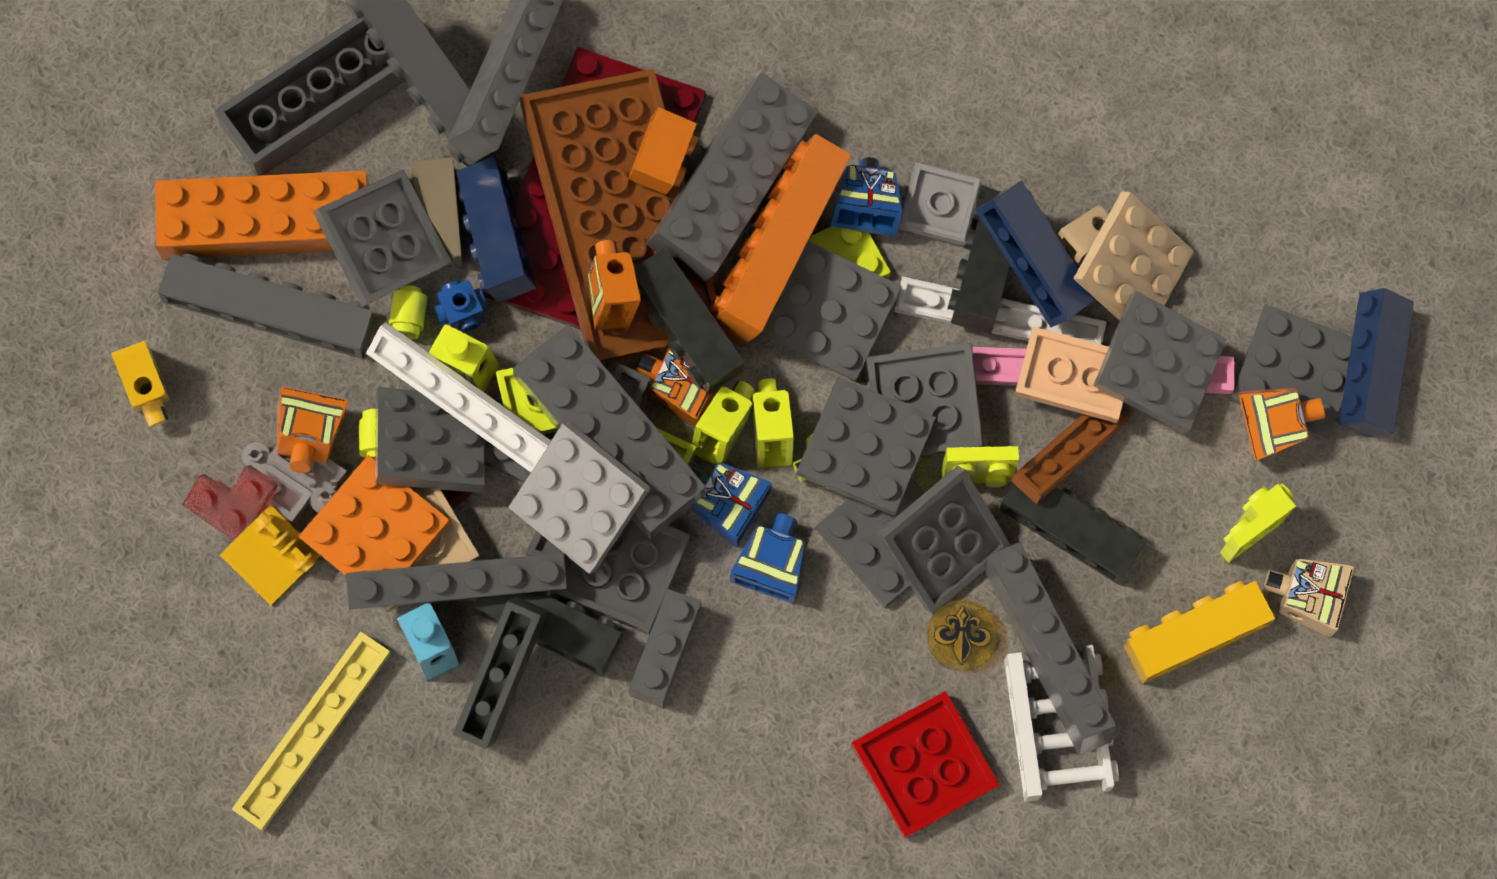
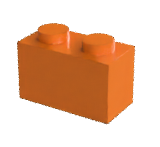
(663, 151)

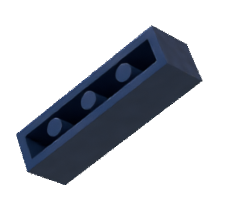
(495, 230)
(1035, 253)
(1376, 363)

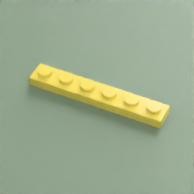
(311, 731)

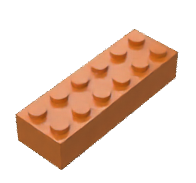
(247, 213)
(778, 239)

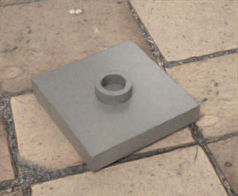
(939, 204)

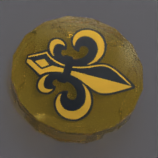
(962, 635)

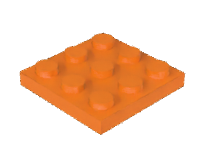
(373, 525)

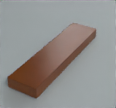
(1065, 455)

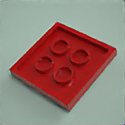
(924, 764)

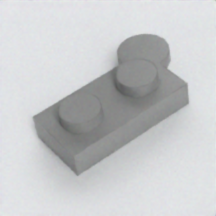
(320, 480)
(290, 497)

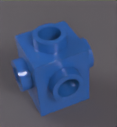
(464, 317)

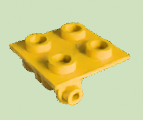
(270, 555)

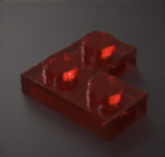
(234, 509)

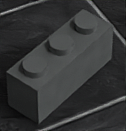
(665, 648)

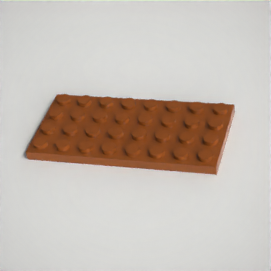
(584, 154)

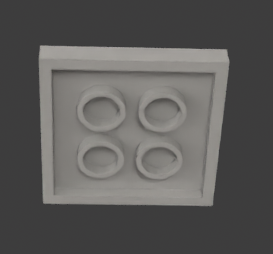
(579, 497)

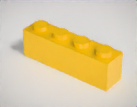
(1198, 631)

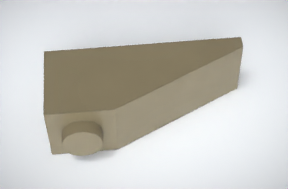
(436, 189)

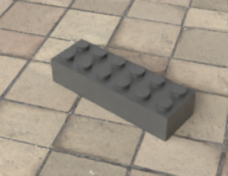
(307, 97)
(732, 177)
(577, 388)

